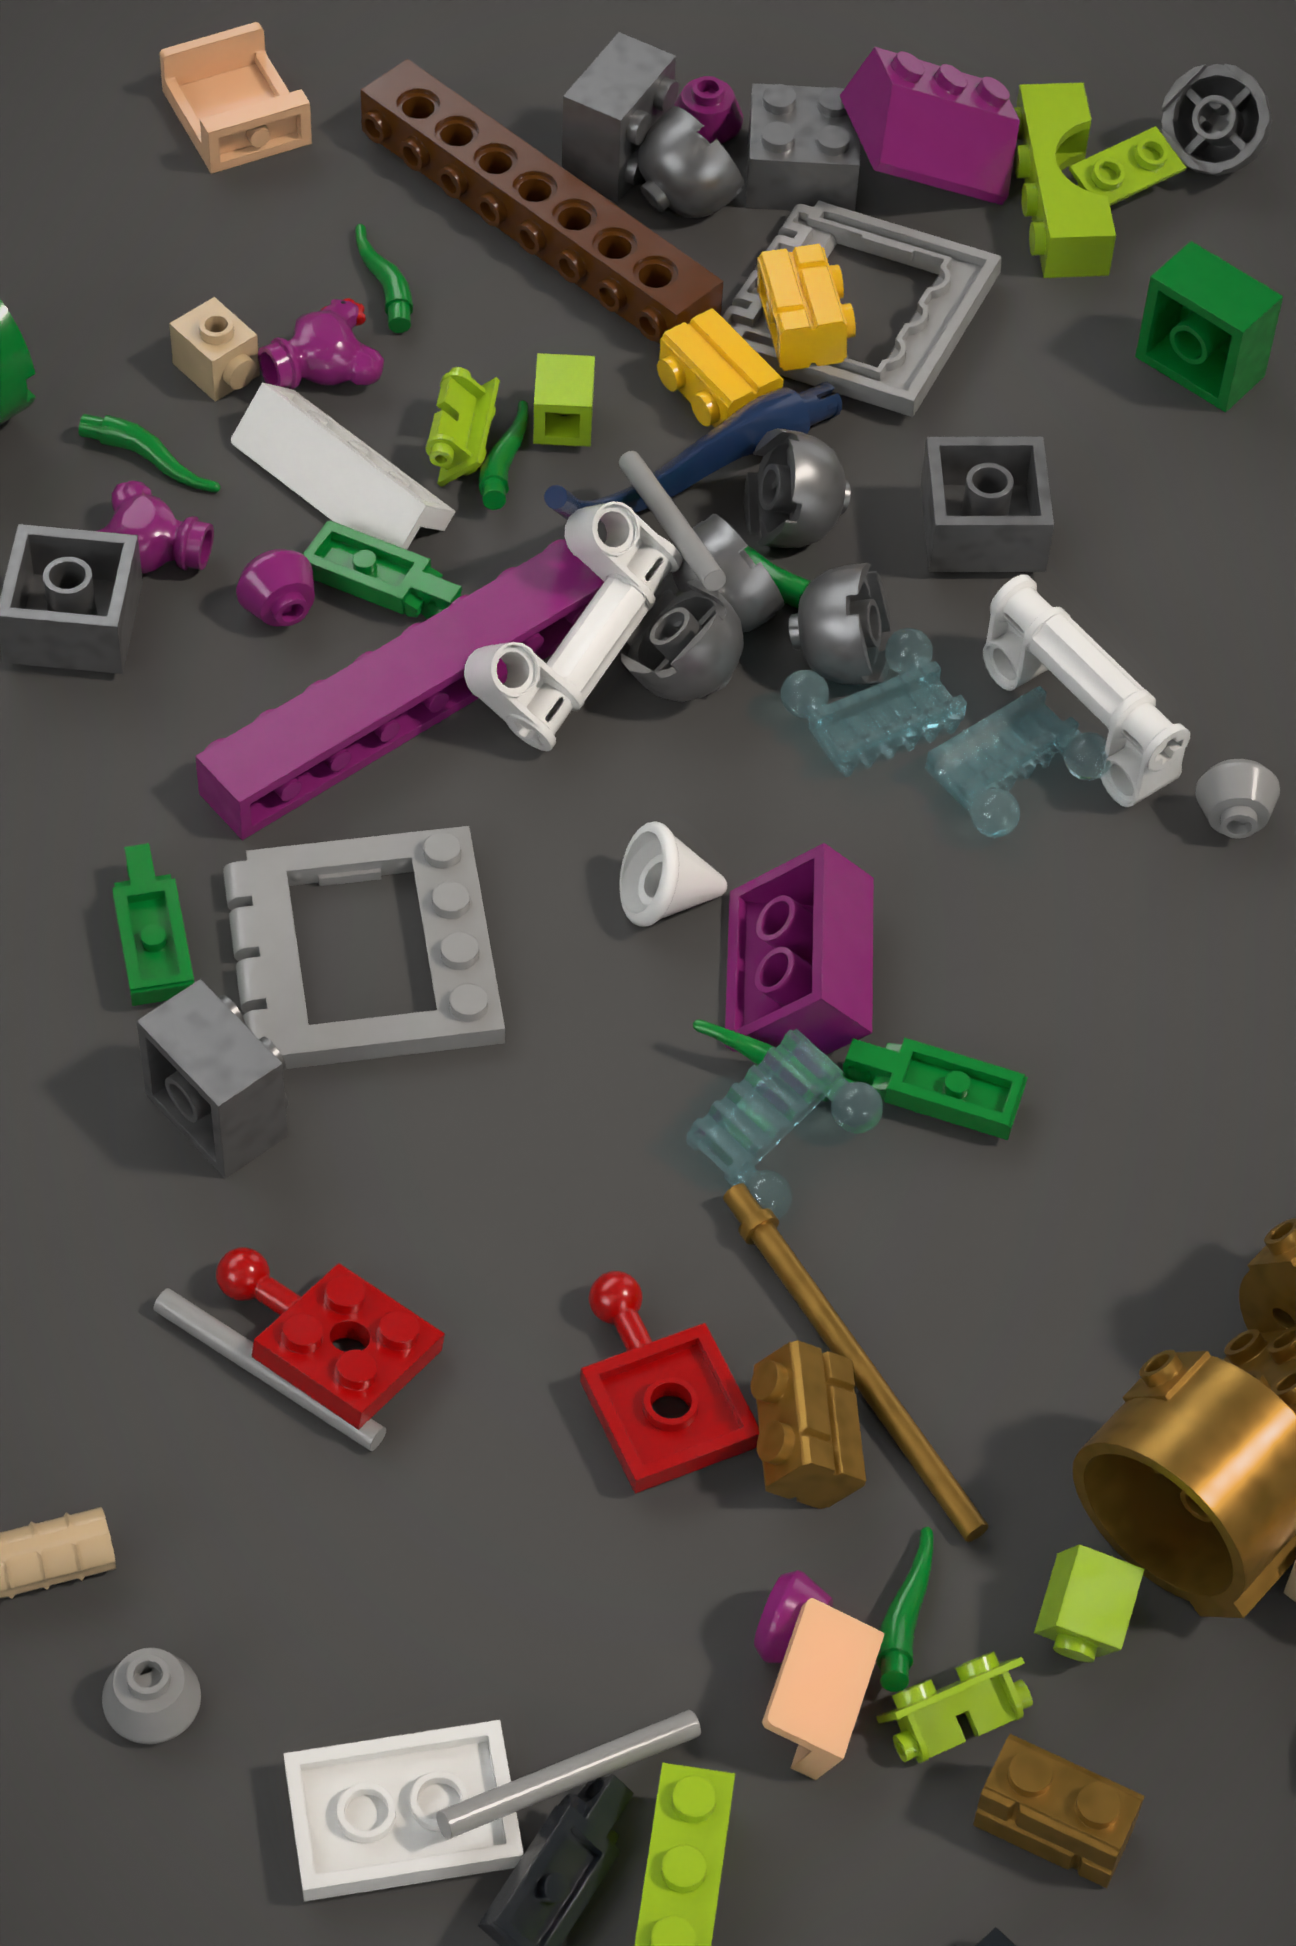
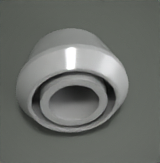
(1238, 796)
(151, 1696)

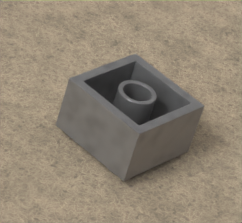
(613, 111)
(800, 148)
(986, 504)
(70, 598)
(214, 1077)

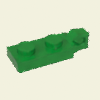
(379, 572)
(151, 930)
(939, 1084)

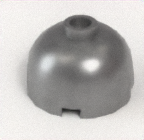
(1216, 118)
(686, 169)
(796, 490)
(747, 585)
(842, 625)
(686, 644)

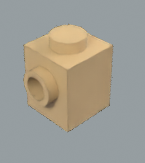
(214, 349)

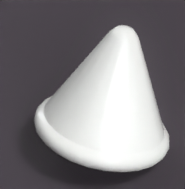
(664, 876)

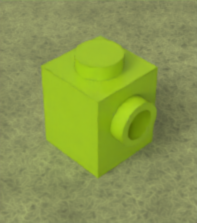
(563, 388)
(1088, 1603)

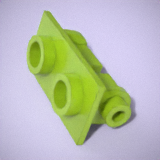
(1128, 166)
(462, 425)
(929, 1714)

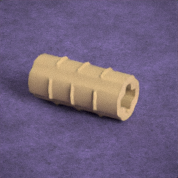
(55, 1552)

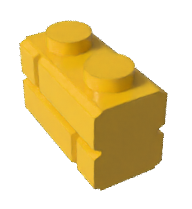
(804, 307)
(713, 367)

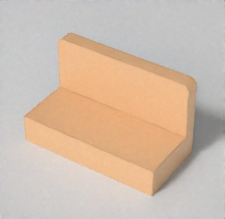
(822, 1685)

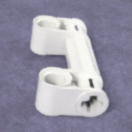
(1034, 637)
(543, 694)

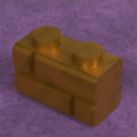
(808, 1425)
(1058, 1810)

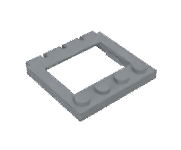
(921, 345)
(453, 930)

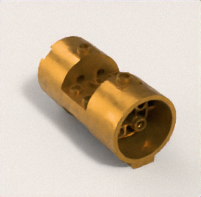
(1204, 1454)

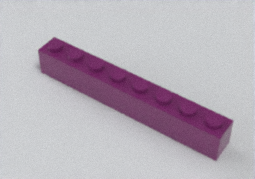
(388, 693)

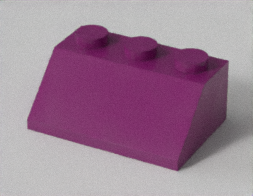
(934, 124)
(802, 952)

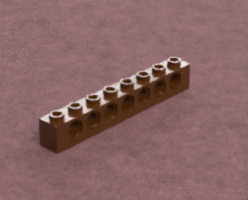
(536, 202)

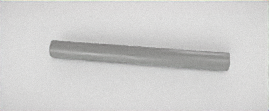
(672, 521)
(239, 1350)
(567, 1774)

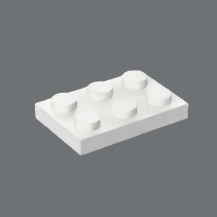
(373, 1804)

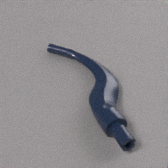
(722, 445)

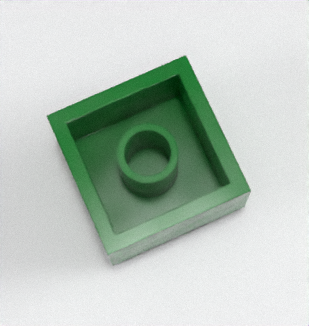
(1208, 326)

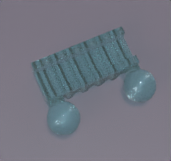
(882, 715)
(1008, 745)
(770, 1105)

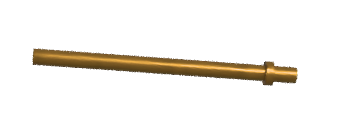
(760, 1228)

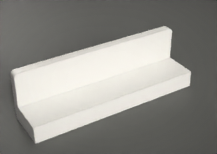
(335, 468)

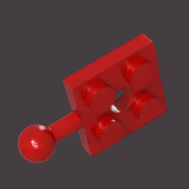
(336, 1307)
(678, 1365)

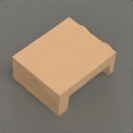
(233, 98)

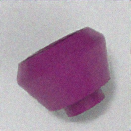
(713, 106)
(277, 587)
(782, 1613)

